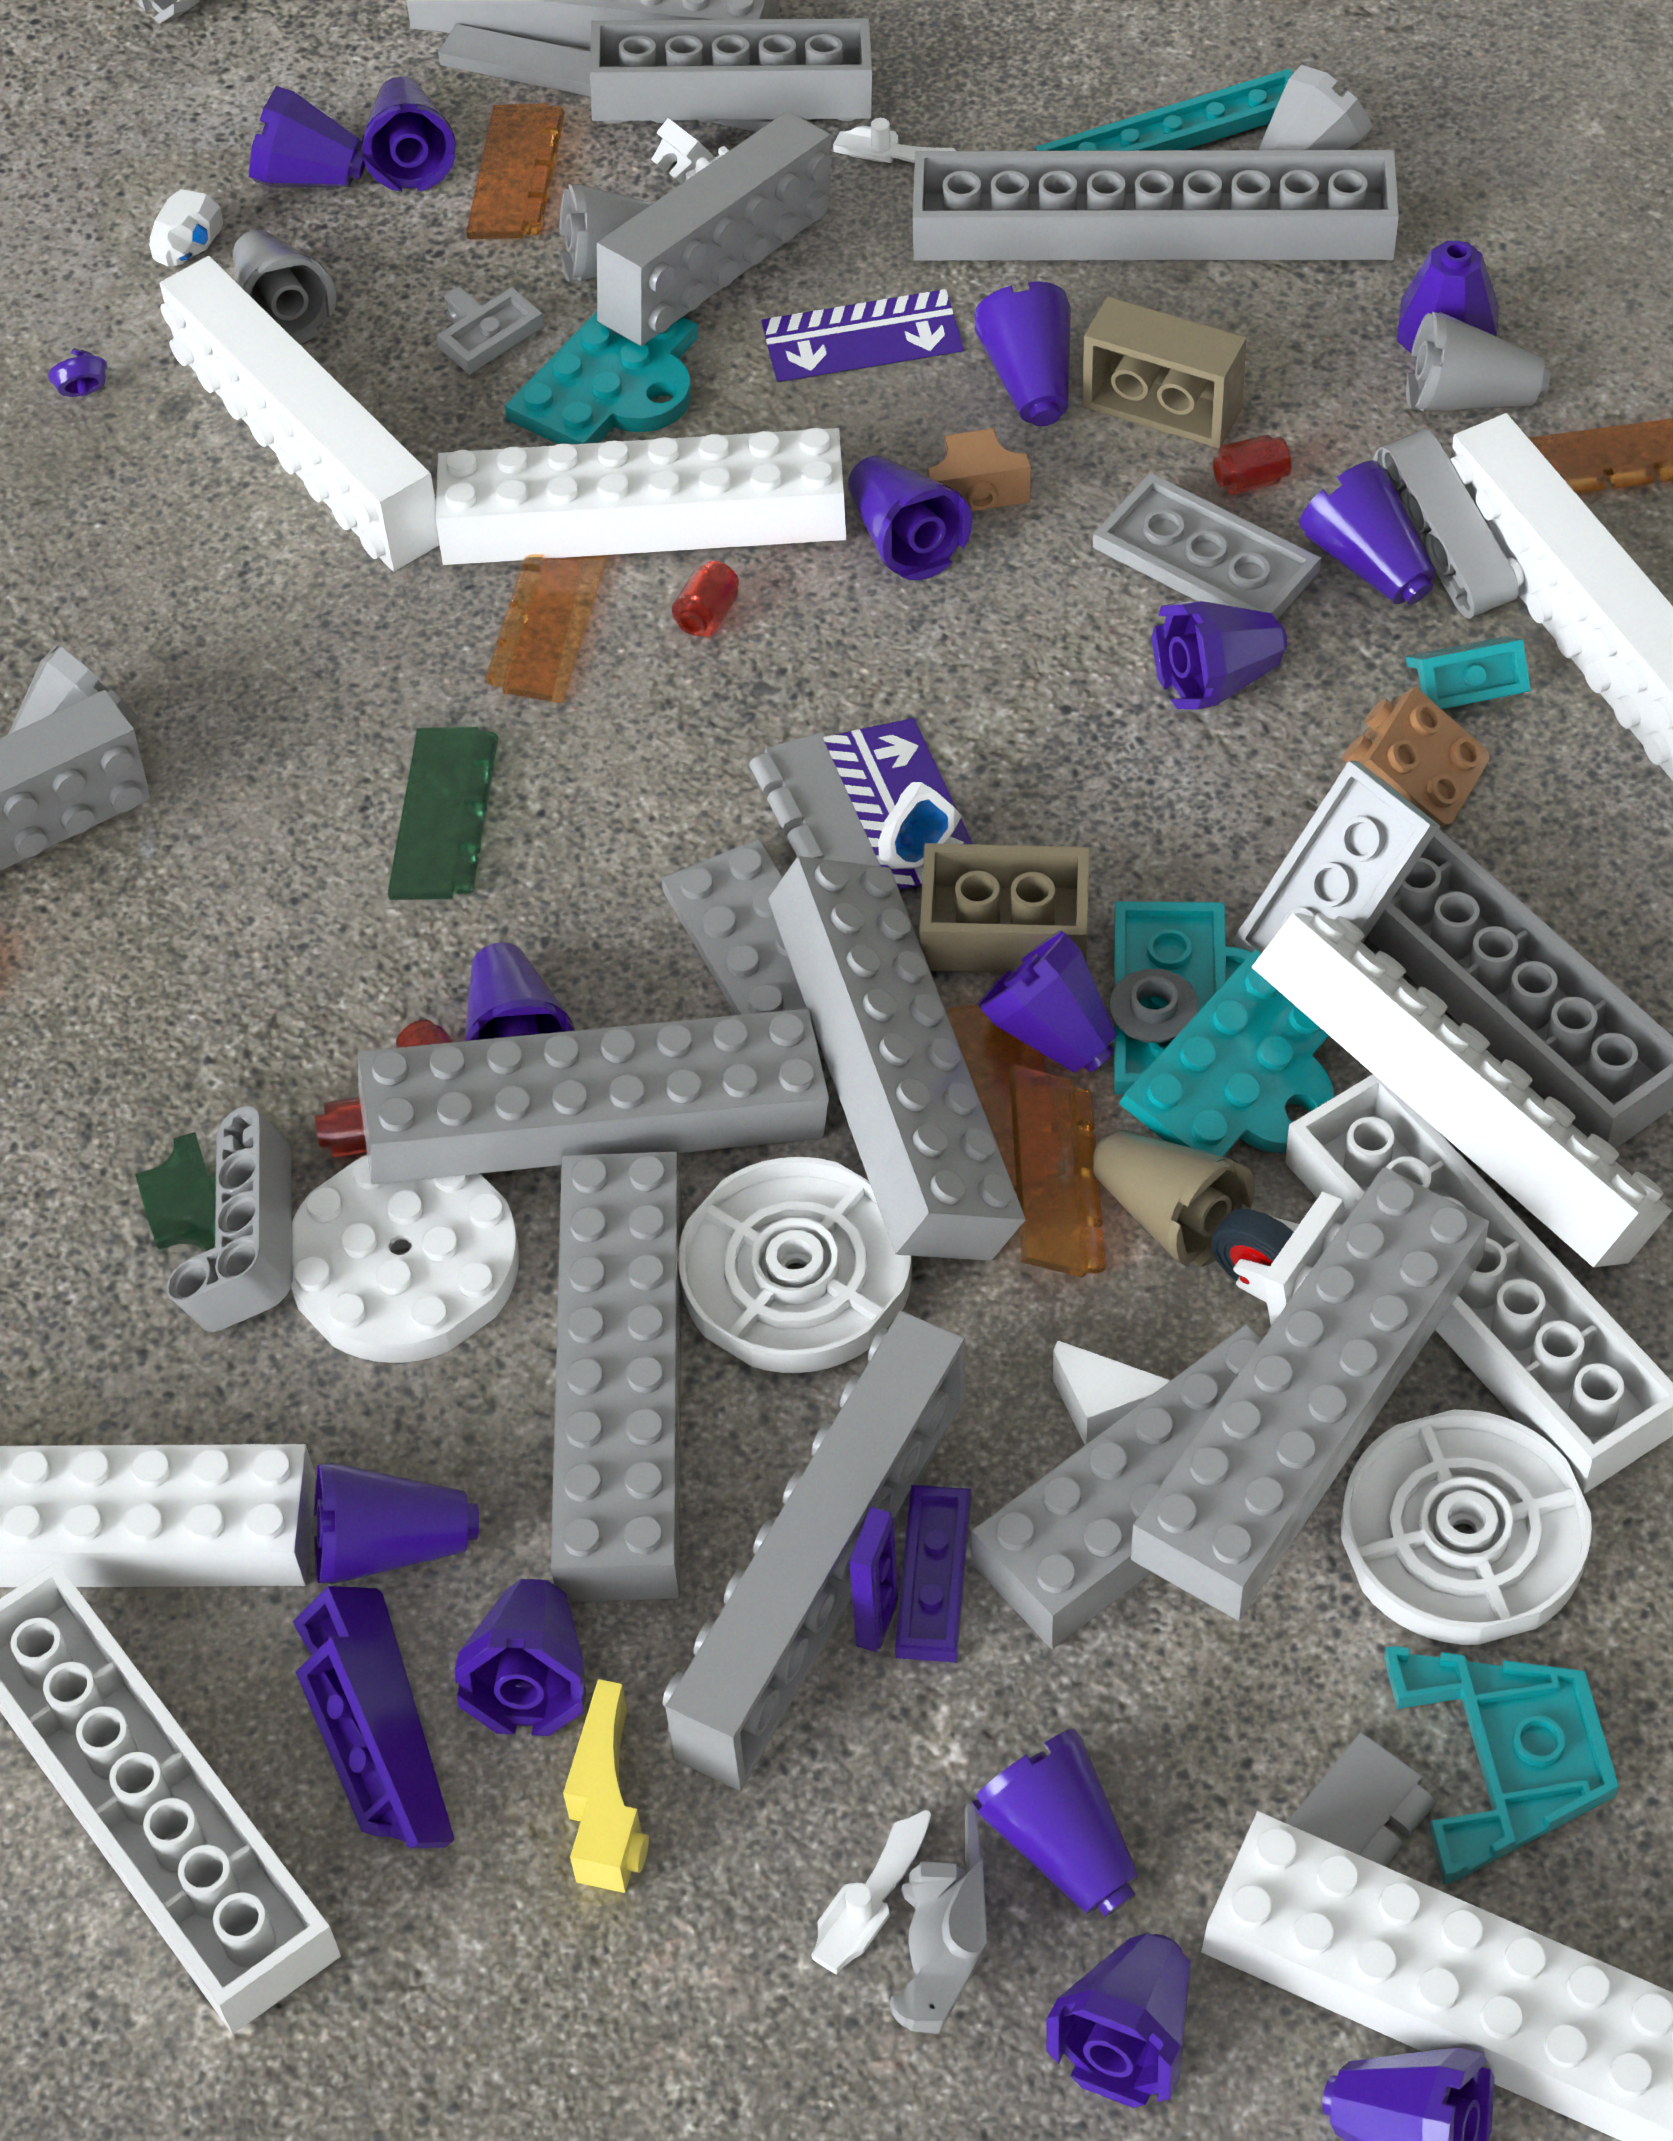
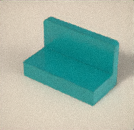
(1472, 671)

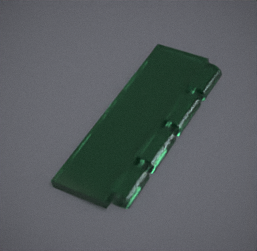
(443, 813)

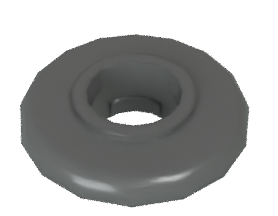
(1152, 1024)

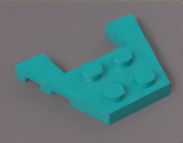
(1533, 1743)

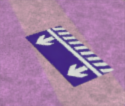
(862, 335)
(877, 769)

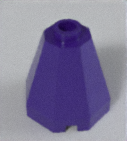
(303, 146)
(1451, 283)
(1214, 650)
(1053, 1006)
(523, 1662)
(1126, 2022)
(1413, 2097)

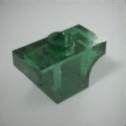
(180, 1197)

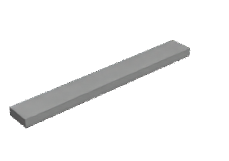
(530, 63)

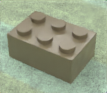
(1163, 372)
(999, 902)

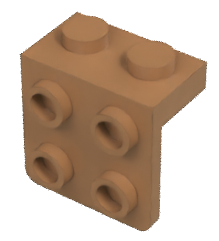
(1420, 754)

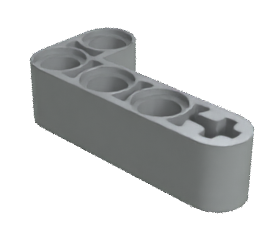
(1449, 524)
(253, 1228)

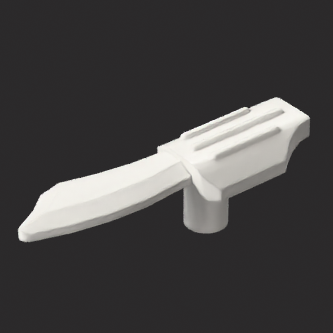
(877, 143)
(859, 1908)

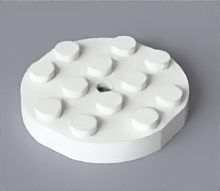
(786, 1214)
(409, 1303)
(1477, 1473)

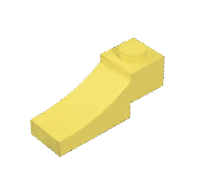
(609, 1833)

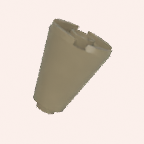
(1173, 1190)

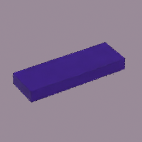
(933, 1574)
(874, 1579)

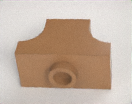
(983, 470)

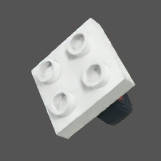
(1273, 1254)

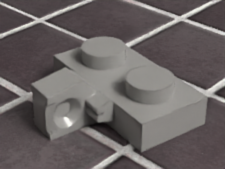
(487, 328)

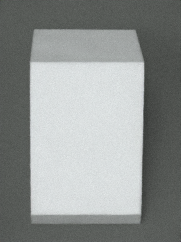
(1099, 1388)

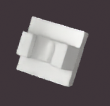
(679, 147)

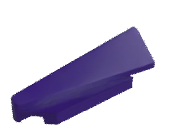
(370, 1717)

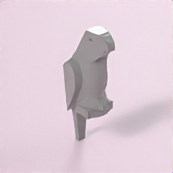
(944, 1935)

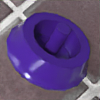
(79, 374)

